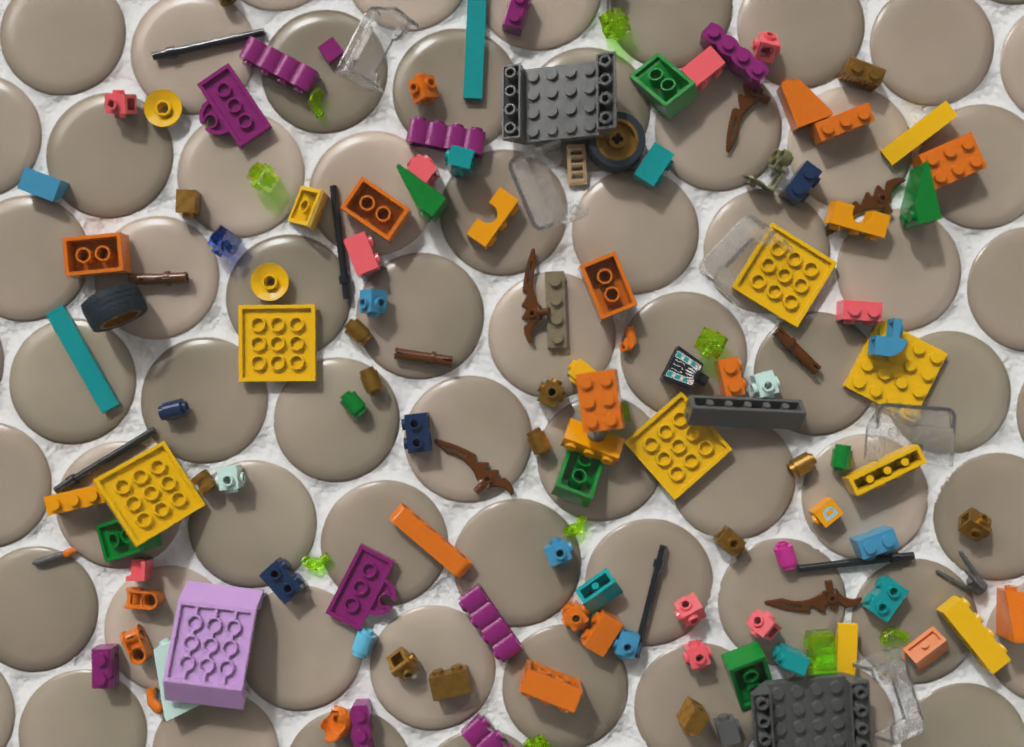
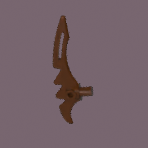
(745, 102)
(880, 199)
(534, 311)
(486, 478)
(828, 597)

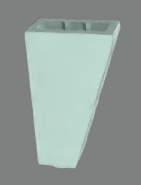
(170, 708)

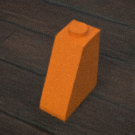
(801, 105)
(1010, 613)

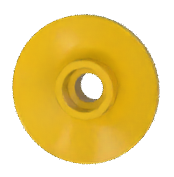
(157, 102)
(261, 277)

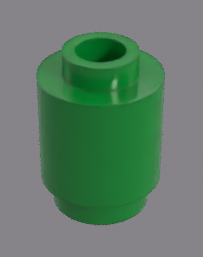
(353, 404)
(841, 457)

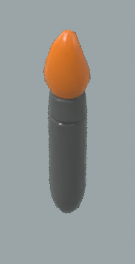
(54, 557)

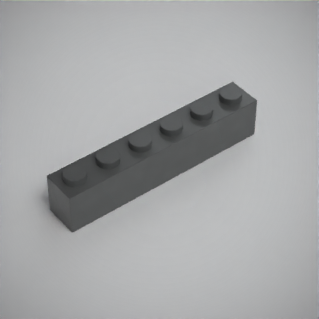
(744, 412)

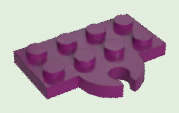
(231, 107)
(363, 588)

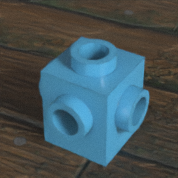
(373, 302)
(558, 558)
(633, 645)

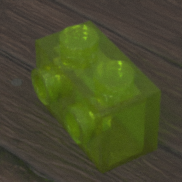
(820, 650)

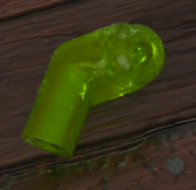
(315, 101)
(575, 528)
(315, 563)
(891, 634)

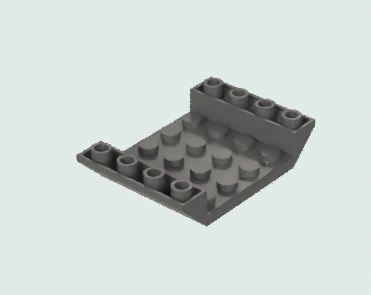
(559, 101)
(812, 712)

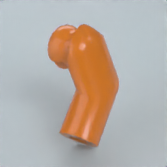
(630, 340)
(152, 700)

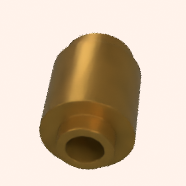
(358, 331)
(371, 381)
(538, 442)
(801, 464)

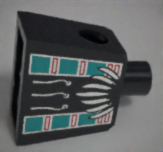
(684, 370)

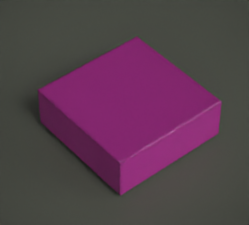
(331, 50)

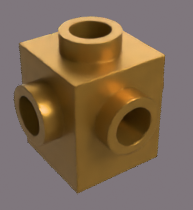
(549, 400)
(974, 524)
(402, 664)

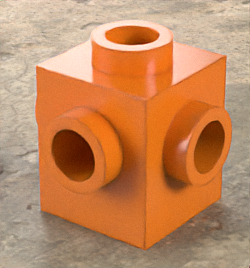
(423, 89)
(572, 609)

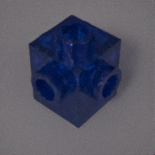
(224, 242)

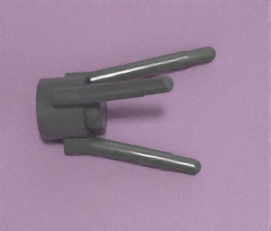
(974, 582)

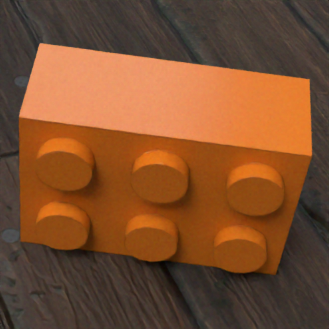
(952, 160)
(376, 210)
(96, 255)
(607, 286)
(600, 400)
(550, 686)

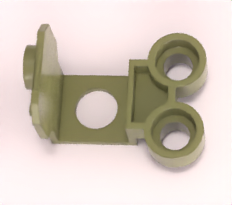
(776, 162)

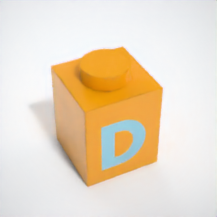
(825, 512)

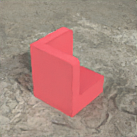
(141, 569)

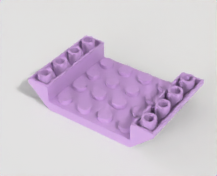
(211, 645)

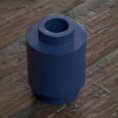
(173, 410)

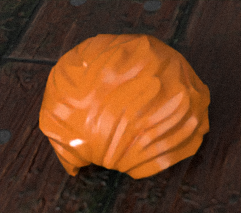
(337, 724)

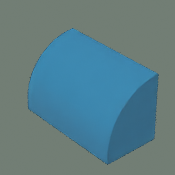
(42, 185)

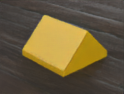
(308, 207)

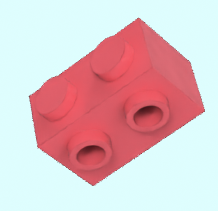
(704, 68)
(424, 169)
(362, 254)
(859, 311)

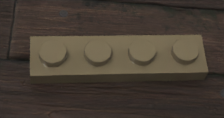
(556, 302)

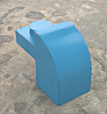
(890, 343)

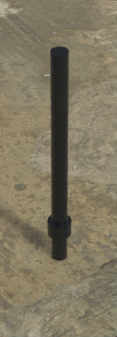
(173, 52)
(344, 278)
(74, 479)
(893, 558)
(658, 565)

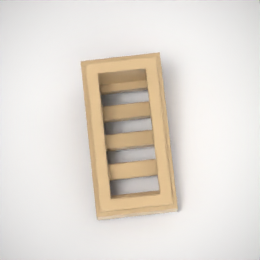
(576, 148)

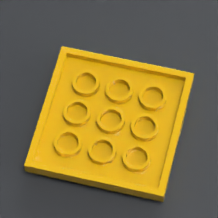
(783, 280)
(277, 343)
(899, 377)
(676, 451)
(149, 493)

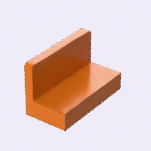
(926, 648)

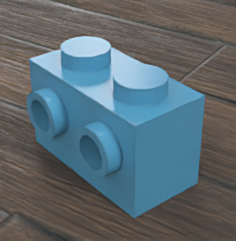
(874, 542)

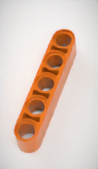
(430, 540)

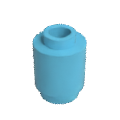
(363, 643)

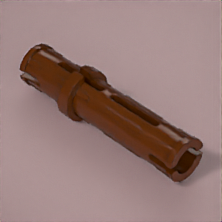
(180, 277)
(796, 350)
(423, 357)

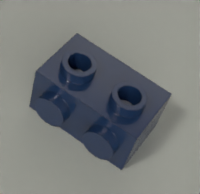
(799, 184)
(417, 432)
(282, 579)

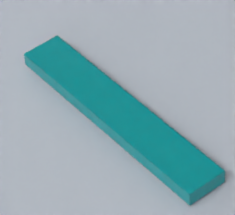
(474, 50)
(83, 359)

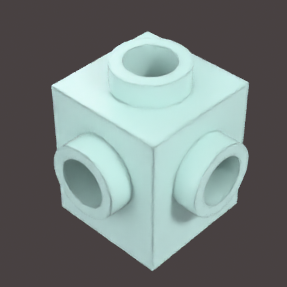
(760, 380)
(230, 478)

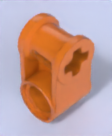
(140, 598)
(137, 643)

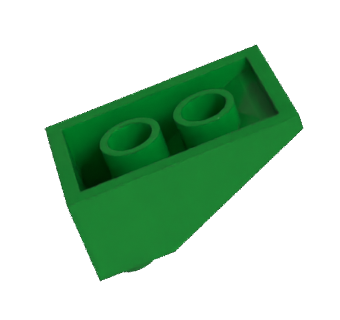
(664, 86)
(919, 199)
(428, 201)
(577, 478)
(116, 543)
(746, 671)

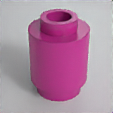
(785, 555)

